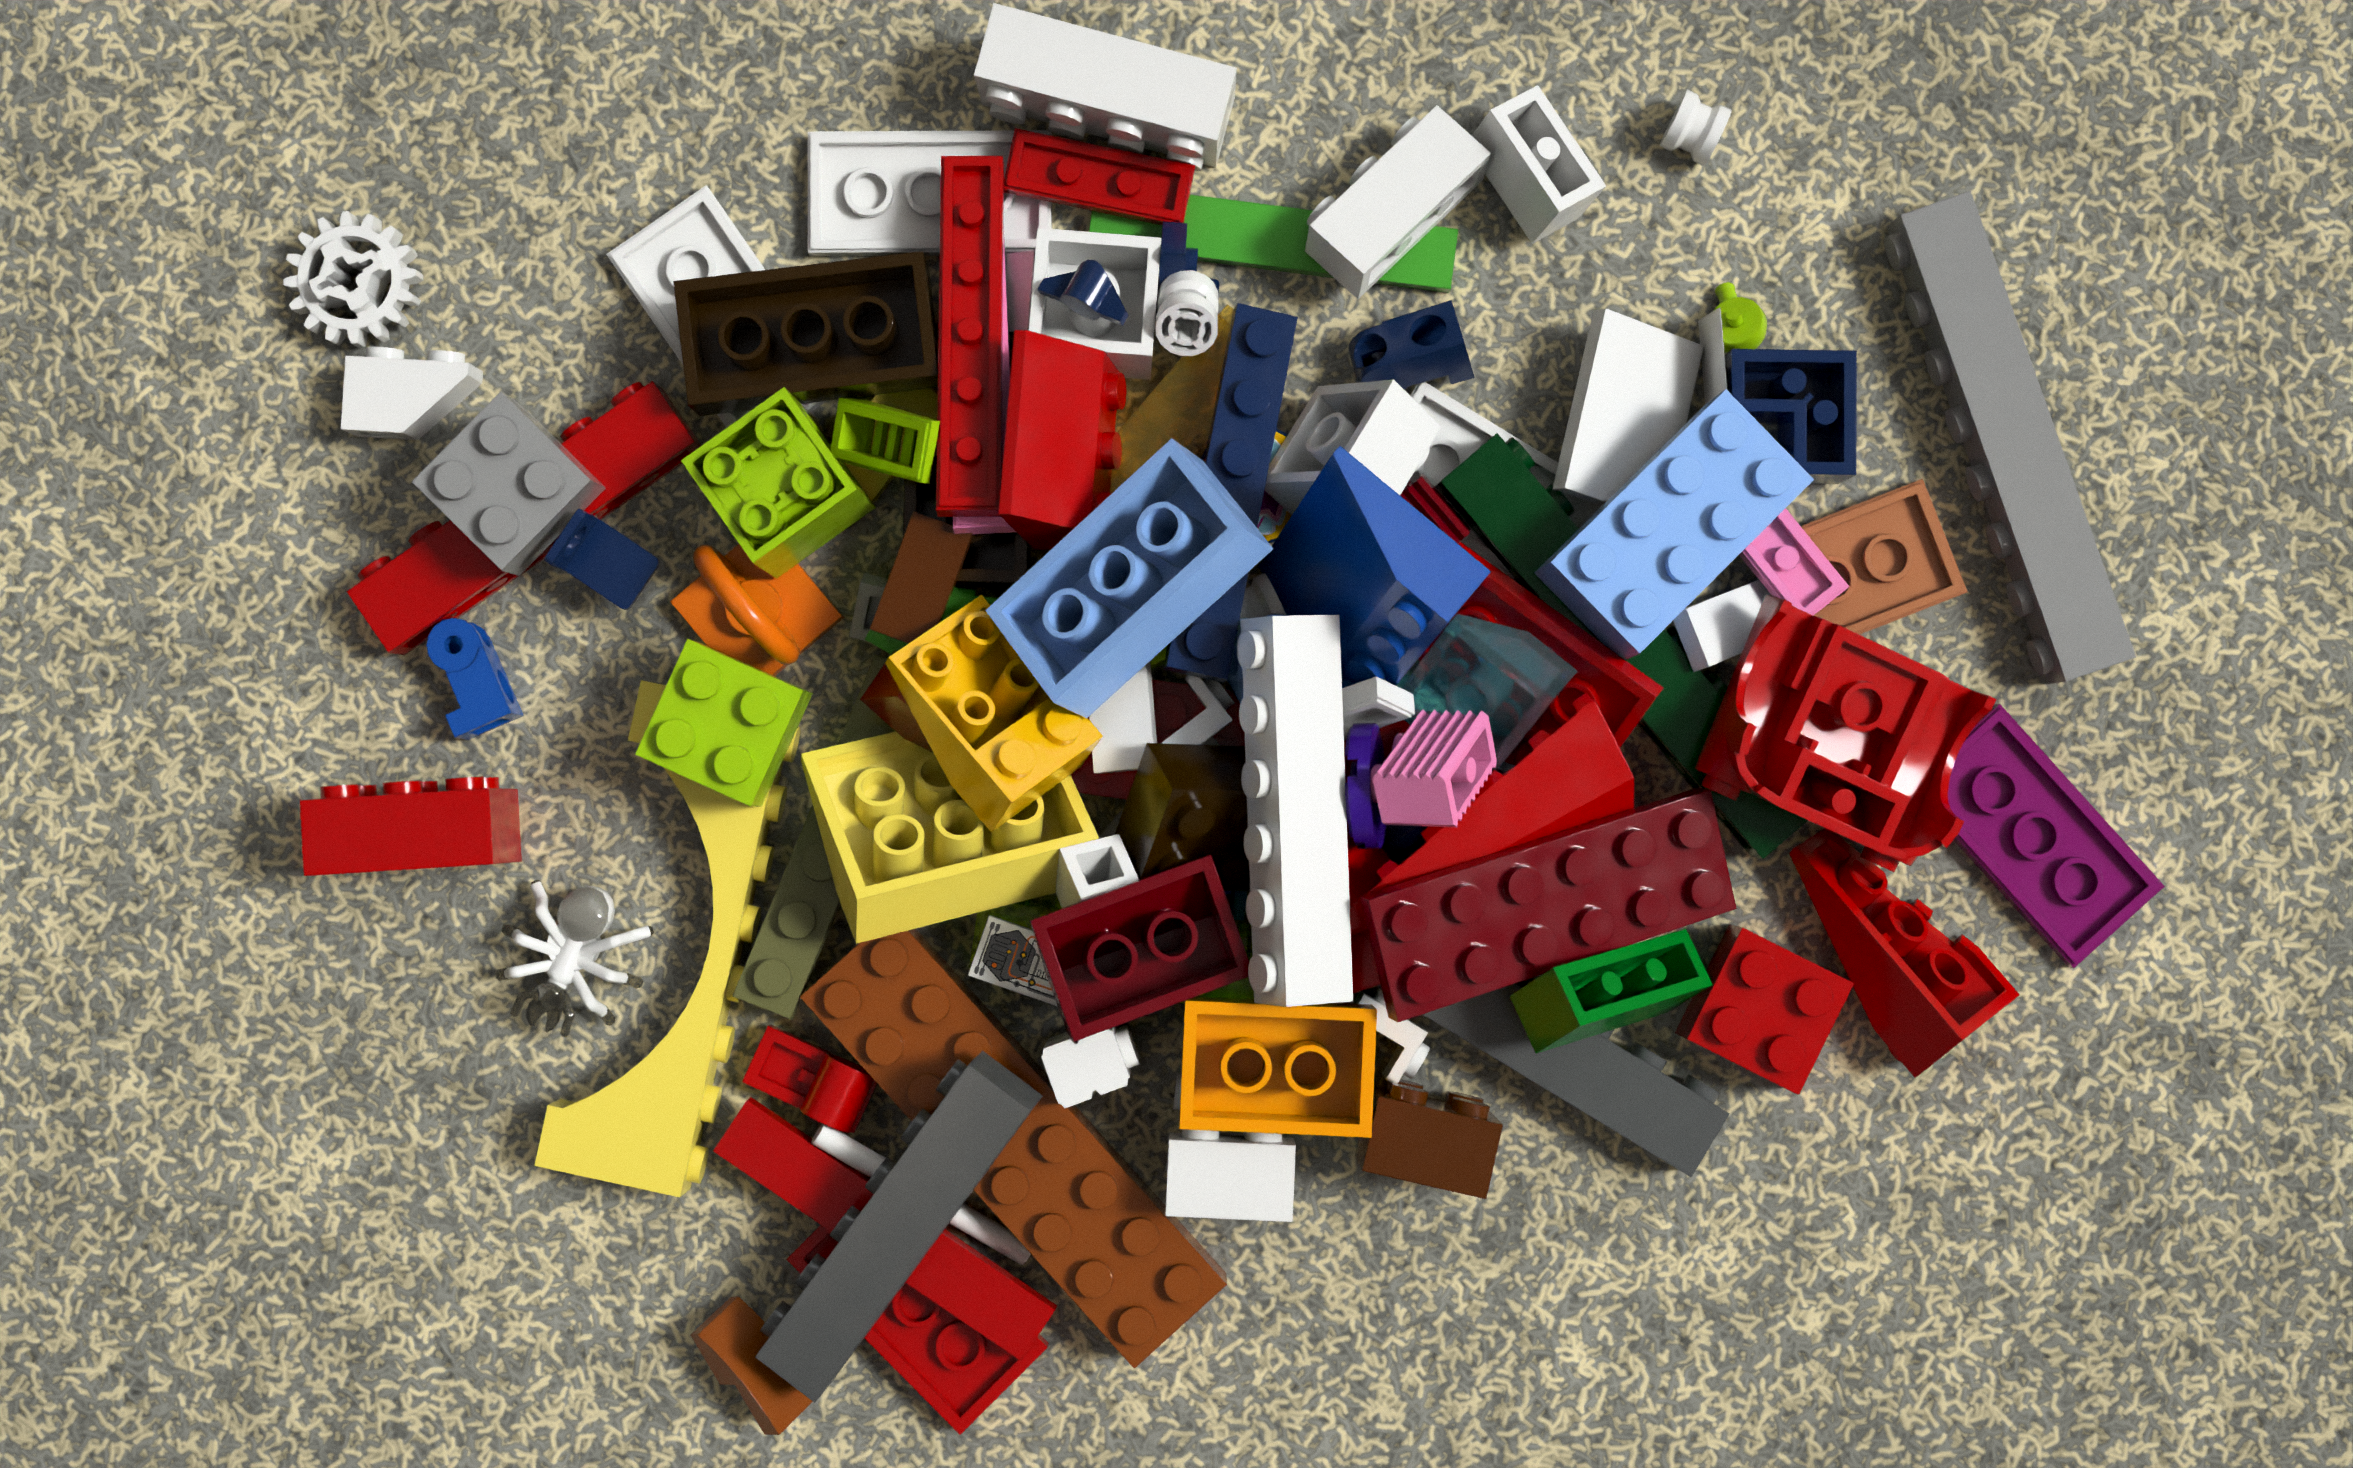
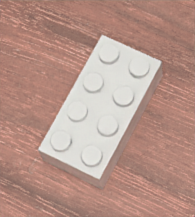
(1104, 87)

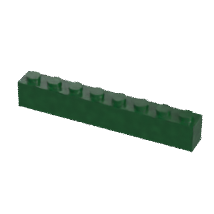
(1523, 530)

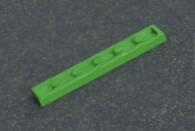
(1276, 240)

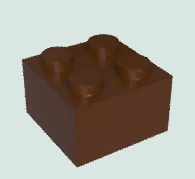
(1431, 1139)

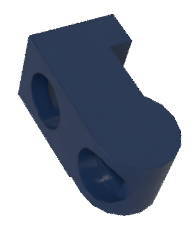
(1412, 348)

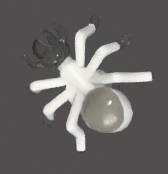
(571, 946)

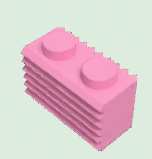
(1434, 769)

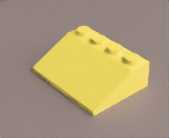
(915, 851)

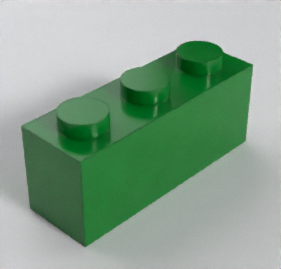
(1610, 990)

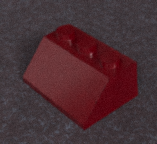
(1140, 948)

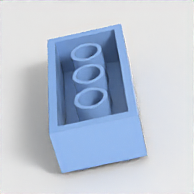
(1674, 526)
(1128, 579)

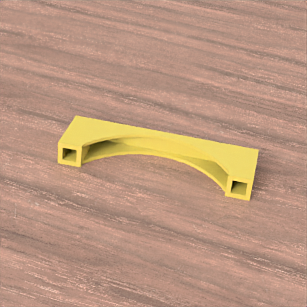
(652, 1119)

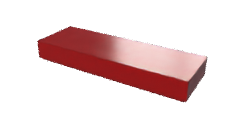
(1098, 178)

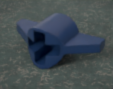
(1087, 293)

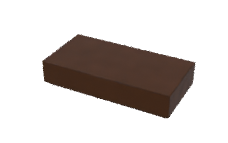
(921, 579)

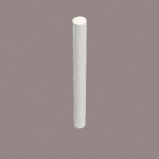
(966, 1219)

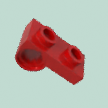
(811, 1079)

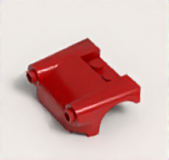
(1842, 734)

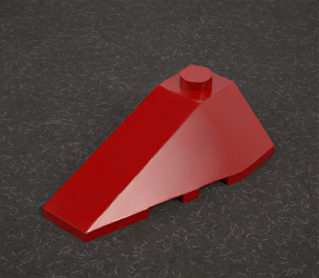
(1907, 974)

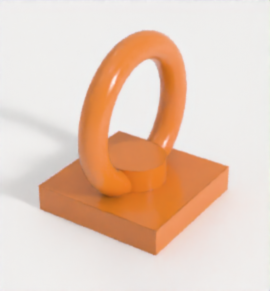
(753, 613)

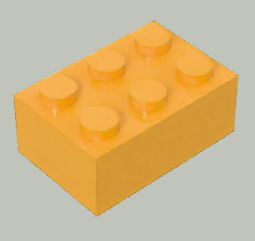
(1278, 1067)

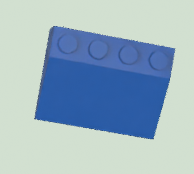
(1375, 564)

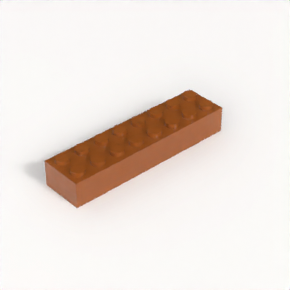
(1056, 1177)

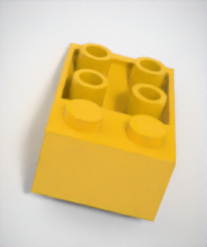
(988, 715)

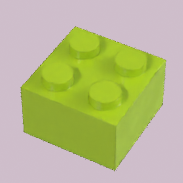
(723, 723)

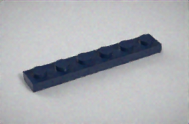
(1240, 458)

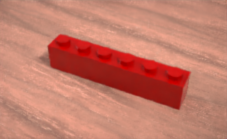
(450, 575)

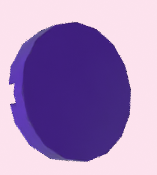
(1363, 815)

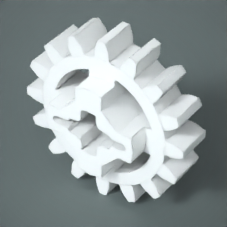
(339, 258)

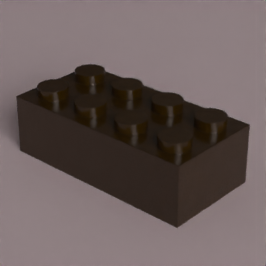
(808, 329)

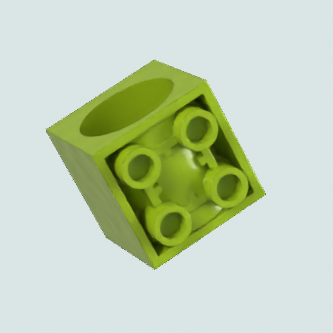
(778, 484)

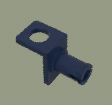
(603, 559)

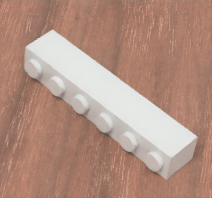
(1295, 810)

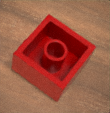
(1765, 1008)

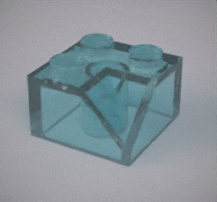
(1490, 670)

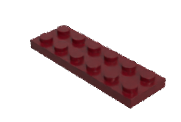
(1547, 903)

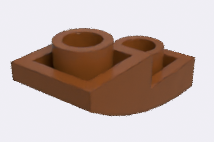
(729, 1347)

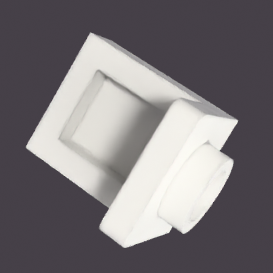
(1211, 720)
(1409, 1036)

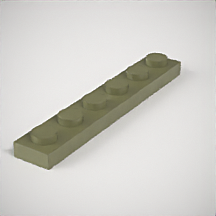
(803, 901)

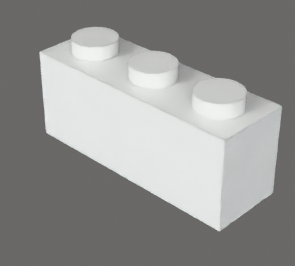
(1395, 200)

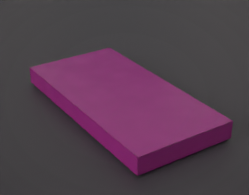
(2043, 840)

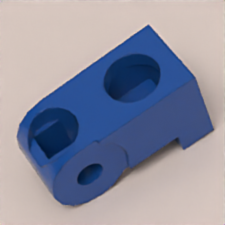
(475, 677)

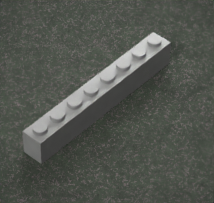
(2008, 440)

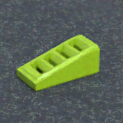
(855, 432)

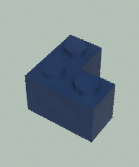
(1809, 398)

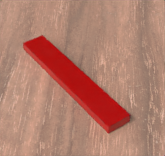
(970, 336)
(826, 1188)

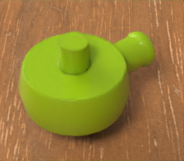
(1742, 319)

